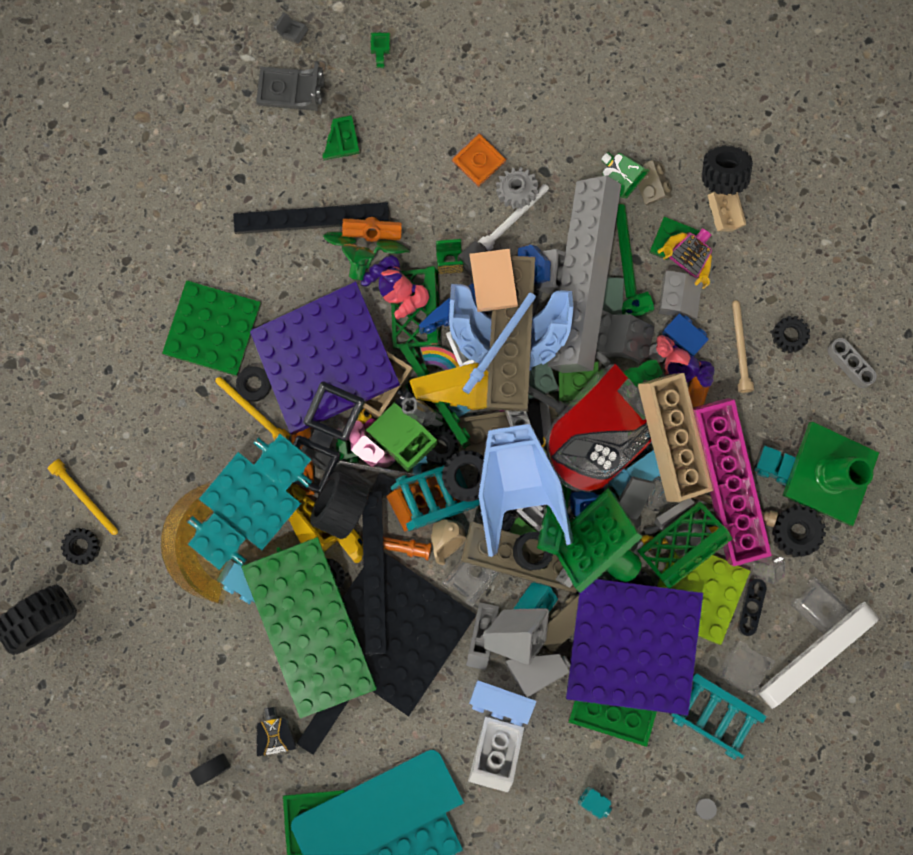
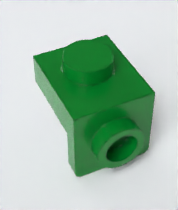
(346, 452)

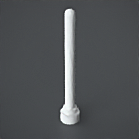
(488, 241)

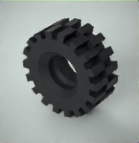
(812, 525)

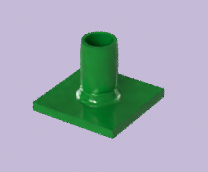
(831, 474)
(600, 543)

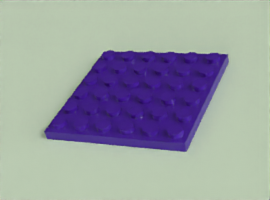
(327, 343)
(635, 646)

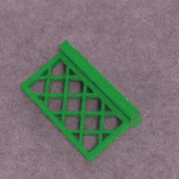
(432, 286)
(693, 558)

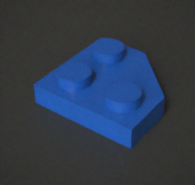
(542, 263)

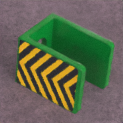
(449, 248)

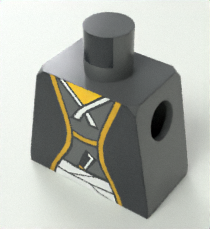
(274, 734)

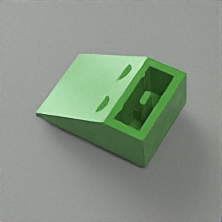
(402, 437)

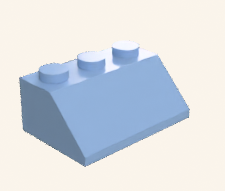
(502, 703)

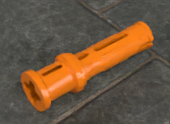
(412, 547)

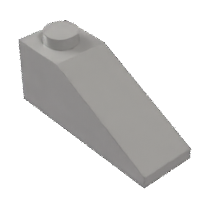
(478, 656)

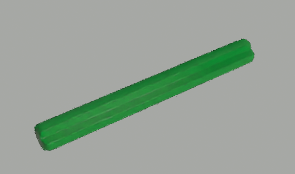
(625, 252)

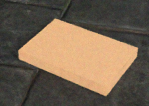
(493, 280)

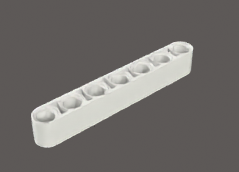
(818, 655)

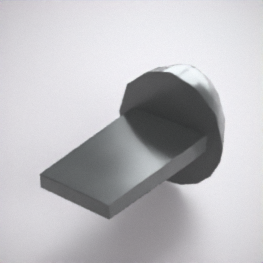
(635, 497)

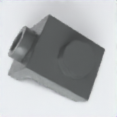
(290, 29)

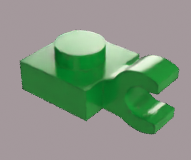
(380, 45)

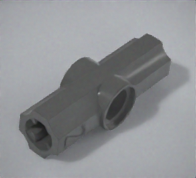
(422, 413)

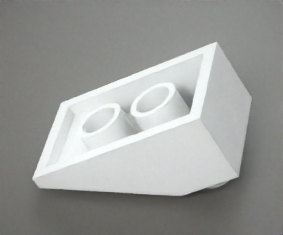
(496, 754)

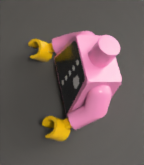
(366, 446)

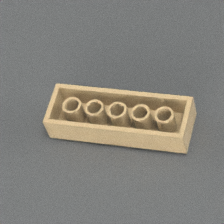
(675, 437)

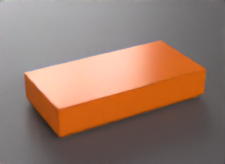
(697, 392)

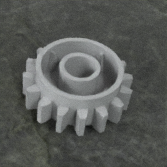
(514, 197)

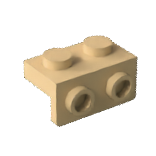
(726, 211)

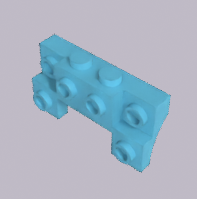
(645, 468)

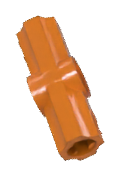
(382, 230)

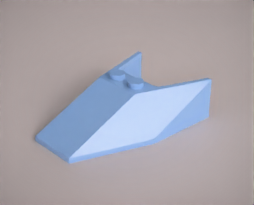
(517, 477)

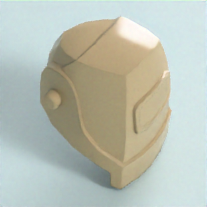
(447, 538)

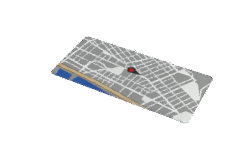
(375, 469)

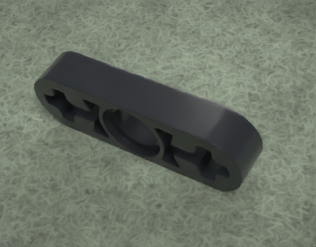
(753, 623)

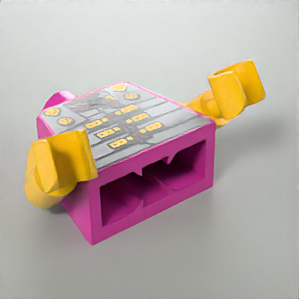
(690, 254)

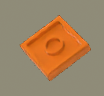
(479, 160)

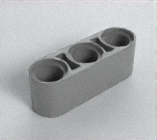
(855, 373)

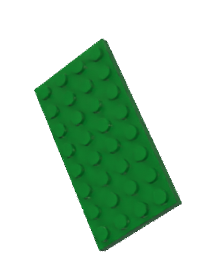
(309, 627)

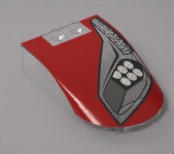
(598, 432)

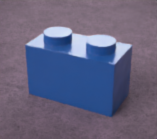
(685, 334)

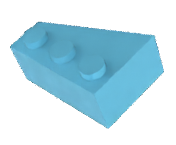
(234, 580)

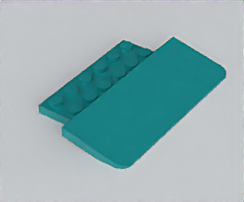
(387, 815)

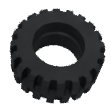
(35, 619)

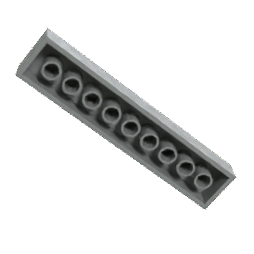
(587, 269)

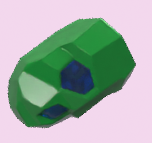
(638, 305)

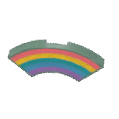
(438, 357)

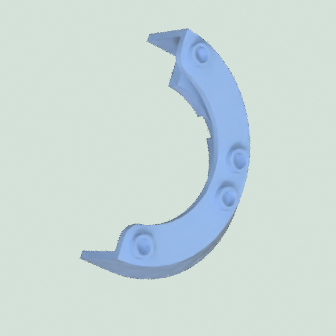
(473, 328)

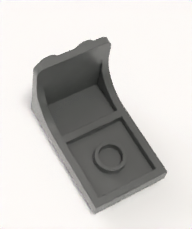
(291, 88)

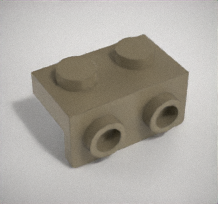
(654, 185)

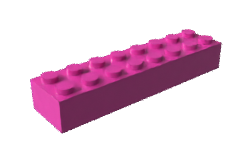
(732, 481)

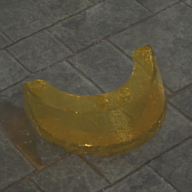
(178, 556)

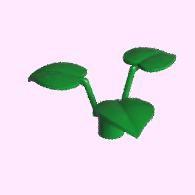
(358, 255)

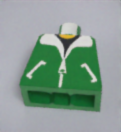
(624, 171)

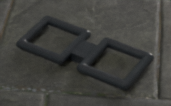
(323, 434)

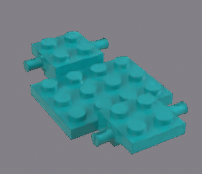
(249, 501)

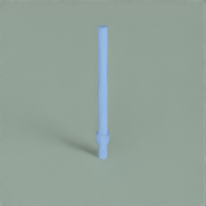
(477, 374)

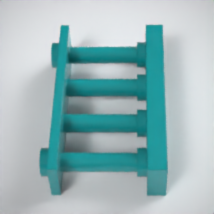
(435, 513)
(735, 705)

